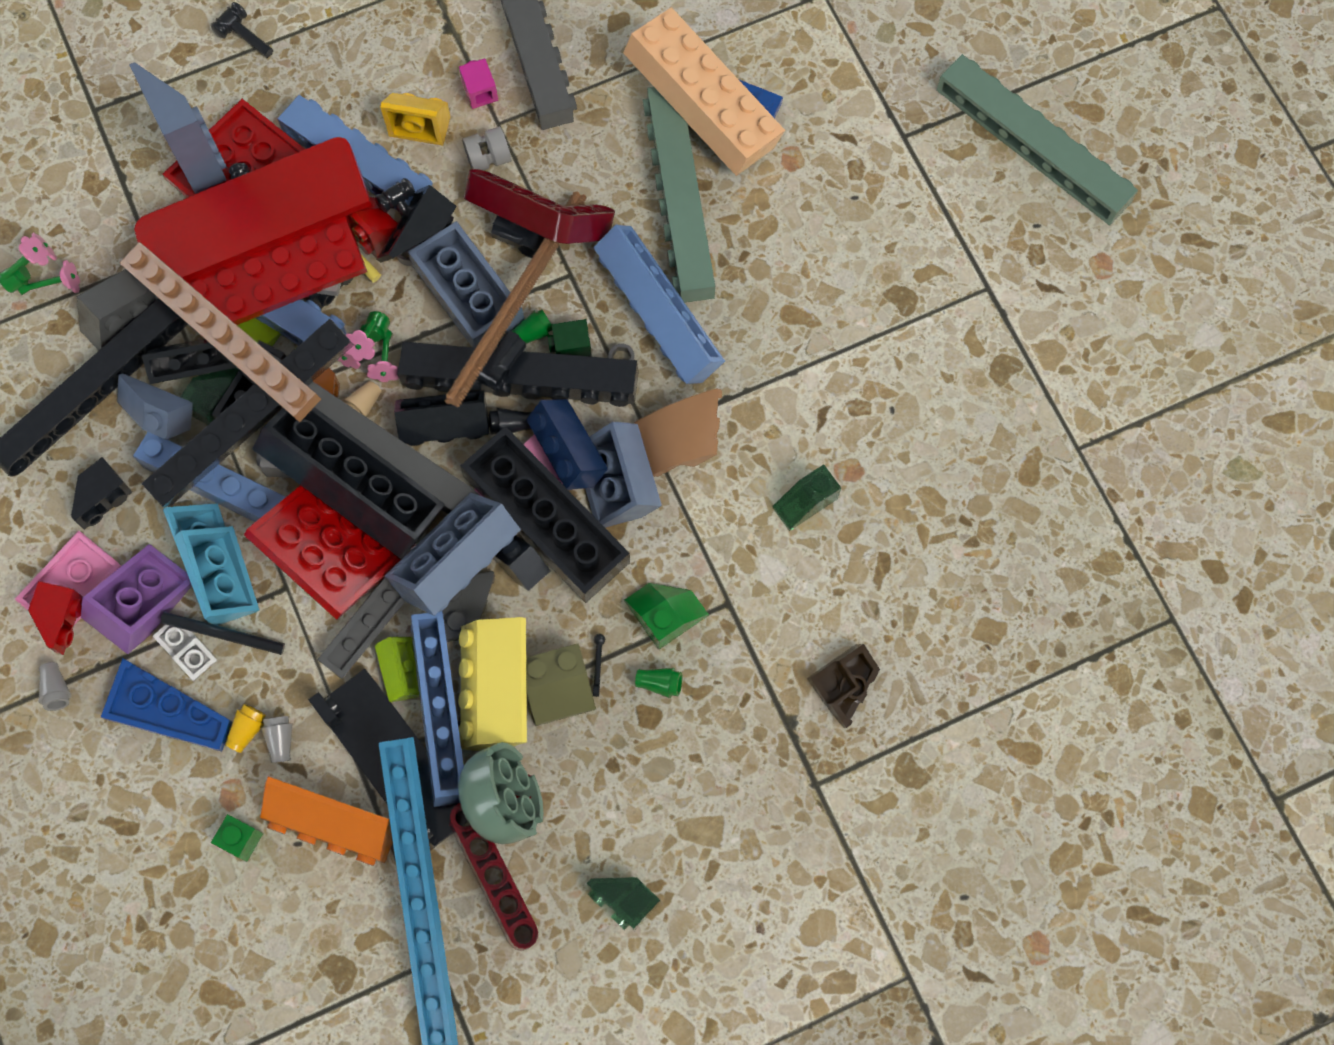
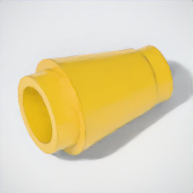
(244, 727)

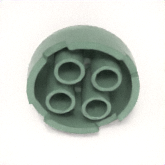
(489, 799)

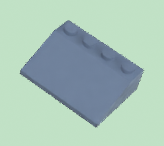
(183, 131)

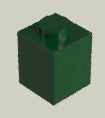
(570, 338)

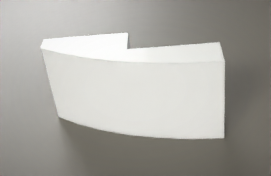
(185, 650)

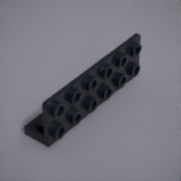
(363, 718)

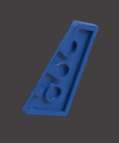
(156, 707)

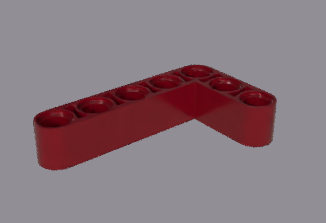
(536, 212)
(496, 892)

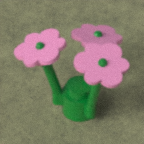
(36, 251)
(371, 331)

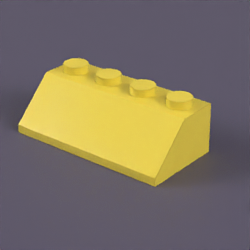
(493, 683)

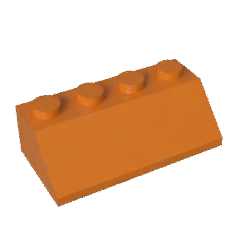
(326, 820)

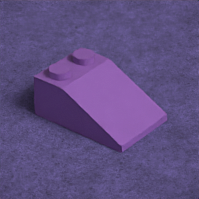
(134, 597)

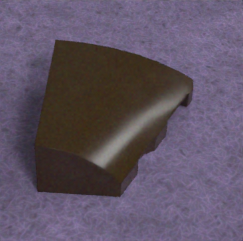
(845, 682)

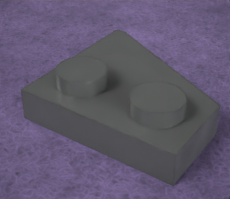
(467, 605)

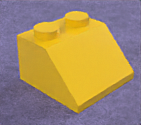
(416, 118)

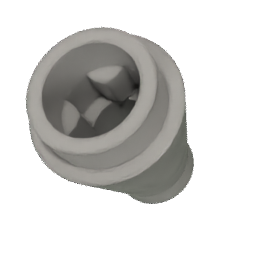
(52, 688)
(277, 736)

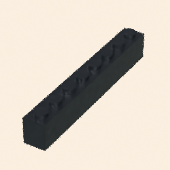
(531, 375)
(243, 418)

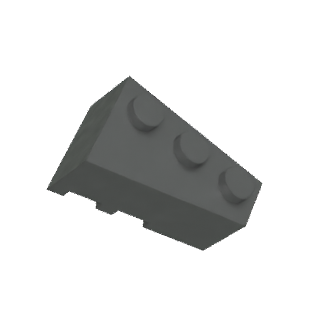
(112, 307)

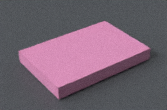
(76, 566)

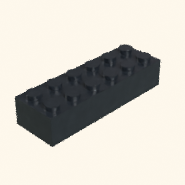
(349, 478)
(547, 514)

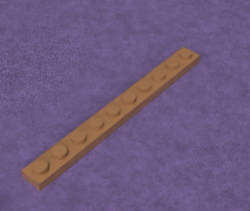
(221, 332)

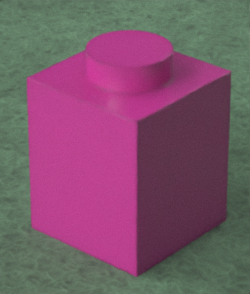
(478, 83)

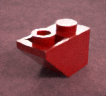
(373, 229)
(55, 613)

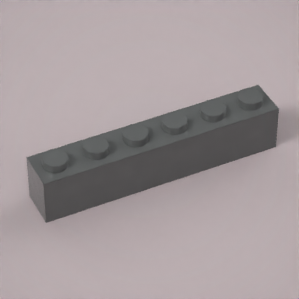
(540, 62)

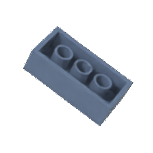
(462, 281)
(453, 553)

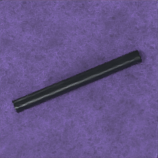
(222, 633)

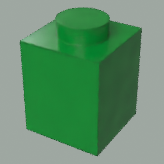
(236, 838)

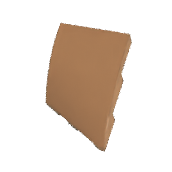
(682, 432)

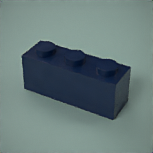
(566, 444)

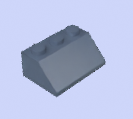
(628, 485)

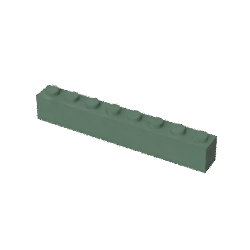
(1036, 139)
(680, 200)

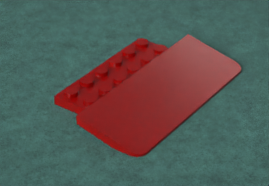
(266, 232)

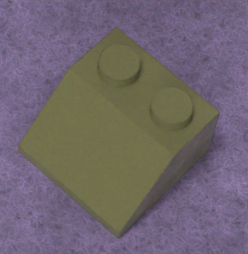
(558, 685)

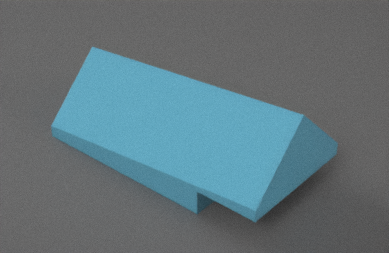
(212, 562)

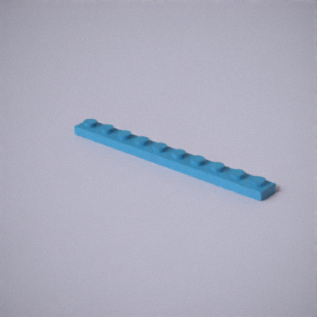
(418, 892)

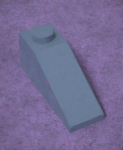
(154, 408)

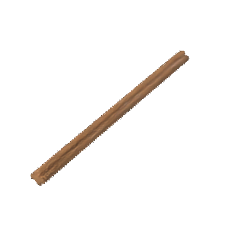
(505, 315)

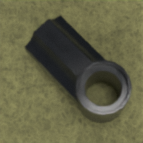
(517, 236)
(498, 367)

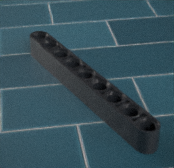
(86, 387)

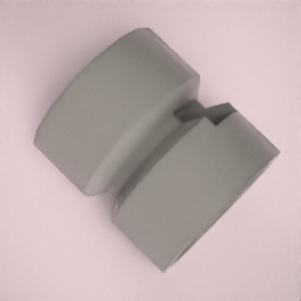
(496, 146)

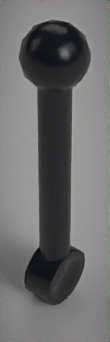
(599, 640)

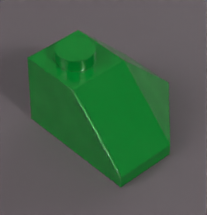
(665, 611)

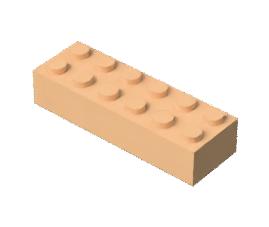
(703, 91)

